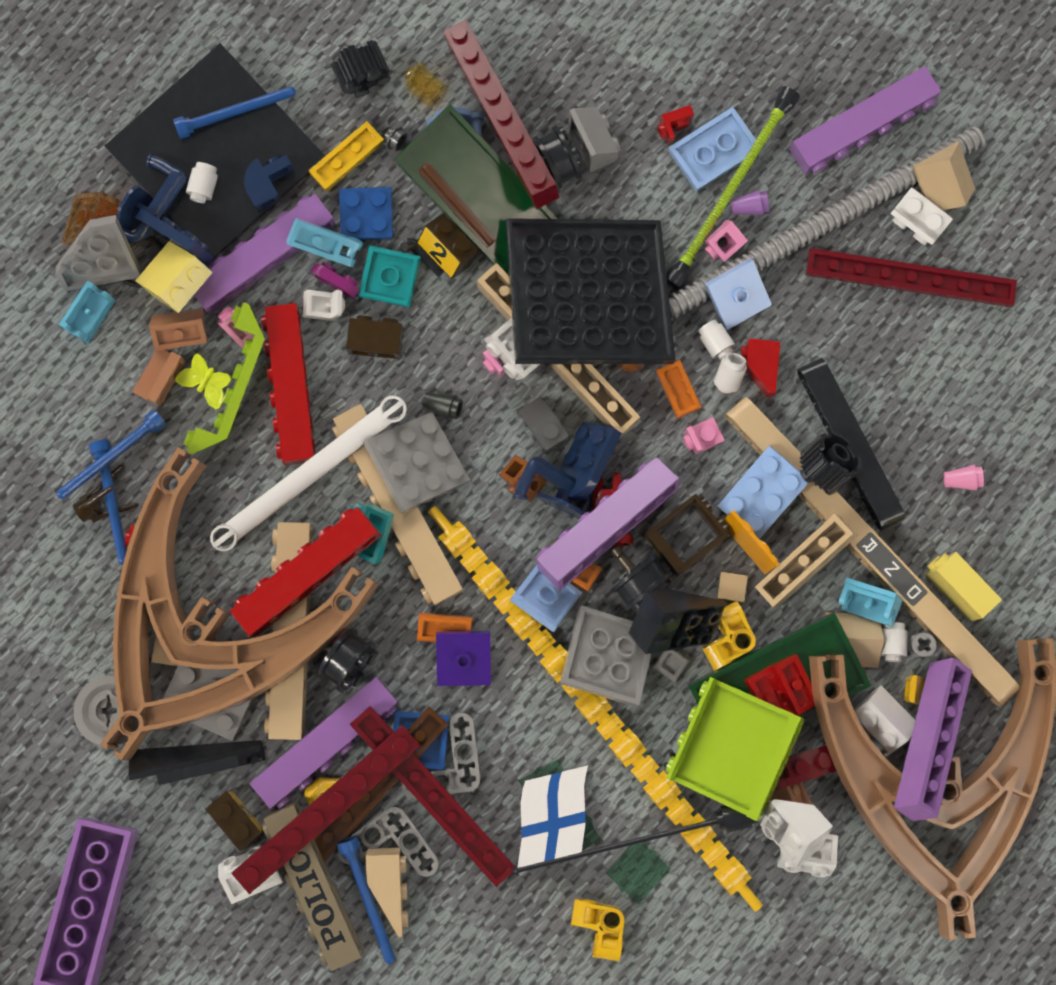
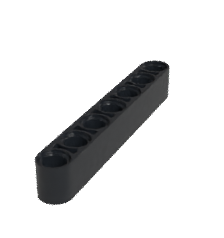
(839, 418)

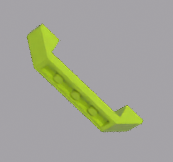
(246, 322)

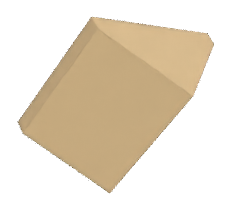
(945, 178)
(864, 636)

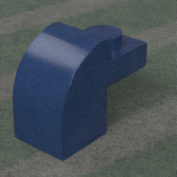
(259, 180)

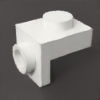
(323, 304)

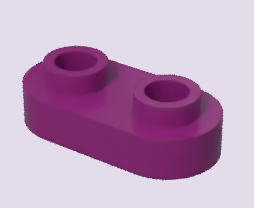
(327, 275)

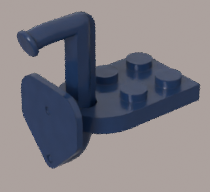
(145, 213)
(579, 472)

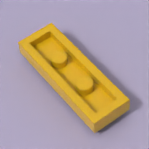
(346, 156)

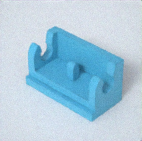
(87, 312)
(870, 602)

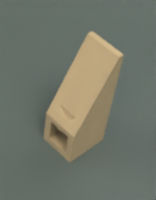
(384, 879)

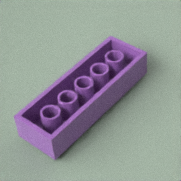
(86, 903)

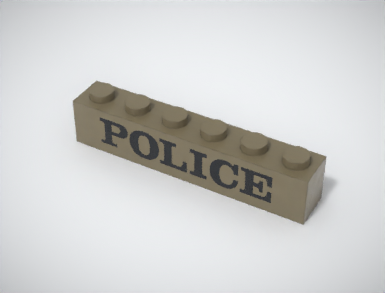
(317, 896)

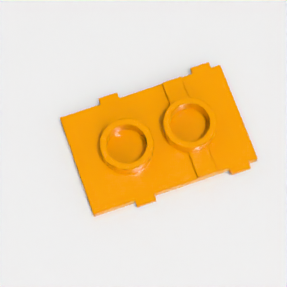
(749, 542)

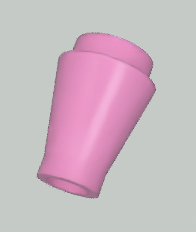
(965, 478)

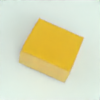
(913, 689)

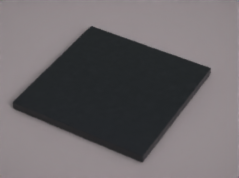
(226, 144)
(588, 292)

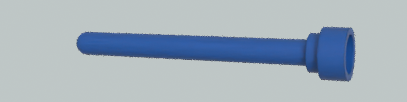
(186, 126)
(151, 424)
(98, 449)
(350, 849)

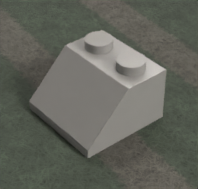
(592, 137)

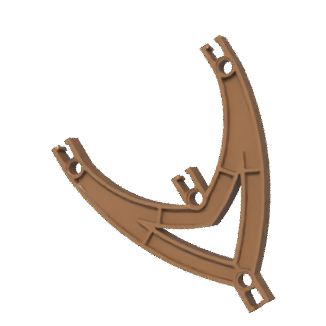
(150, 594)
(1002, 781)

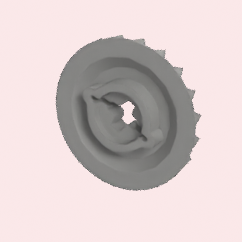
(89, 710)

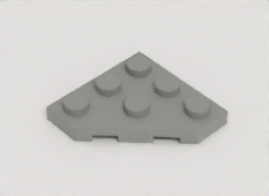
(98, 255)

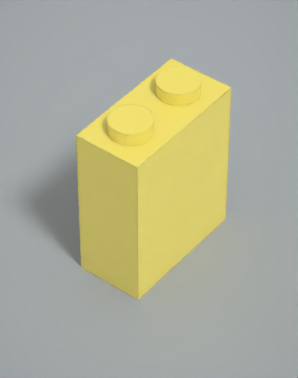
(174, 276)
(962, 586)

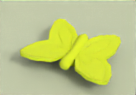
(206, 379)

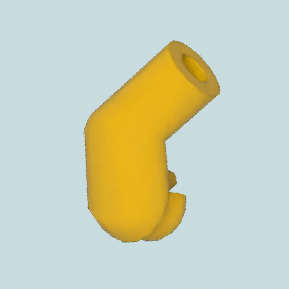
(318, 787)

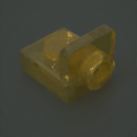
(423, 84)

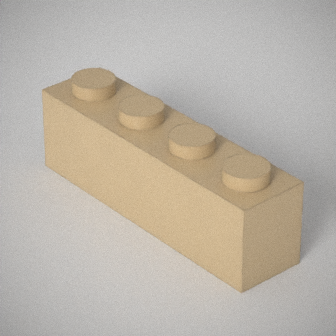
(806, 560)

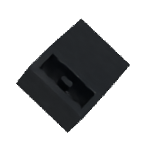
(675, 620)

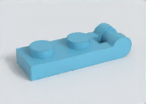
(323, 242)

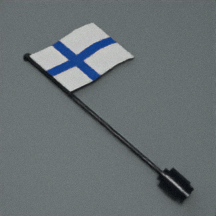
(556, 821)

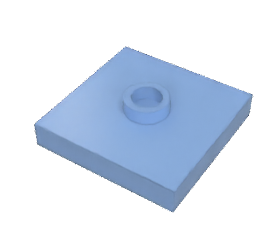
(738, 294)
(543, 600)

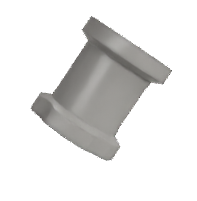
(929, 646)

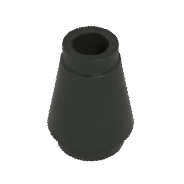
(445, 405)

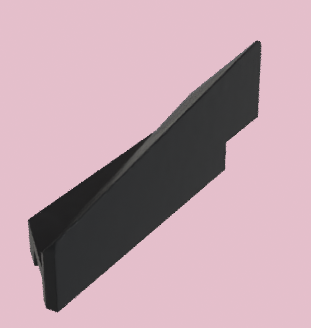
(190, 761)

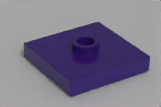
(463, 658)

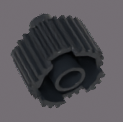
(361, 69)
(829, 463)

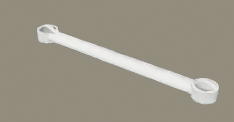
(308, 473)

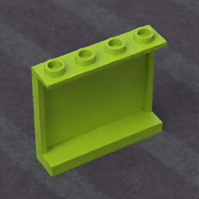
(734, 748)

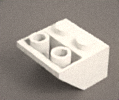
(884, 721)
(796, 829)

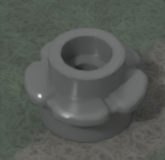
(395, 138)

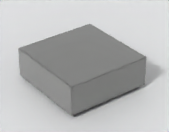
(671, 664)

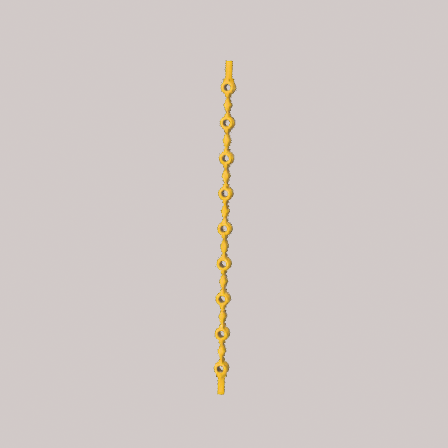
(594, 708)

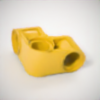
(725, 649)
(607, 938)

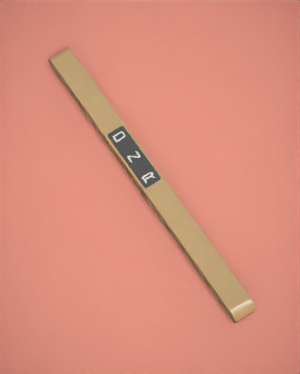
(883, 562)

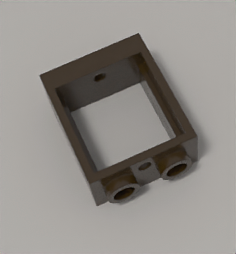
(703, 508)

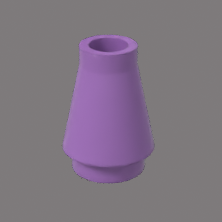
(751, 204)

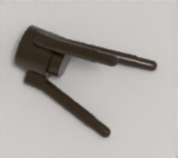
(89, 505)

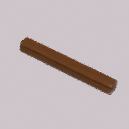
(456, 204)

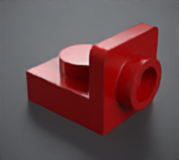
(675, 119)

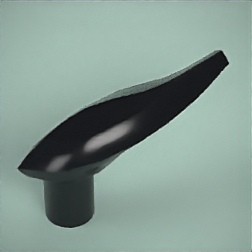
(412, 245)

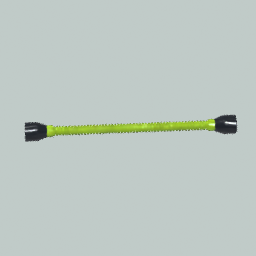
(784, 103)

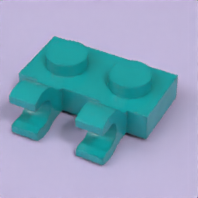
(382, 521)

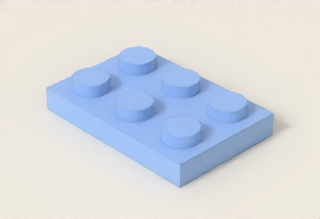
(713, 149)
(764, 491)

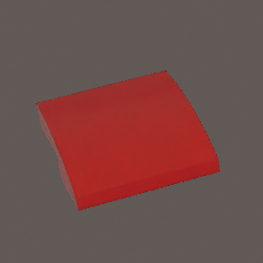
(783, 685)

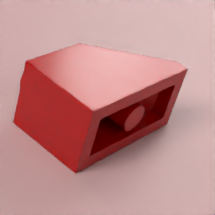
(762, 363)

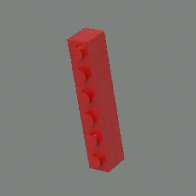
(289, 384)
(305, 572)

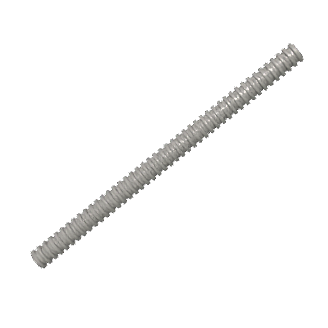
(845, 210)

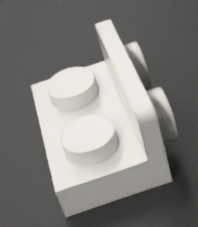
(921, 216)
(501, 345)
(819, 864)
(232, 887)

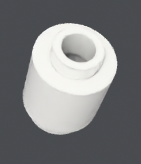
(202, 182)
(716, 339)
(730, 373)
(895, 642)

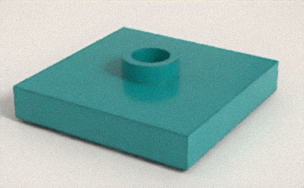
(389, 276)

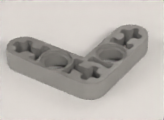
(455, 774)
(388, 831)

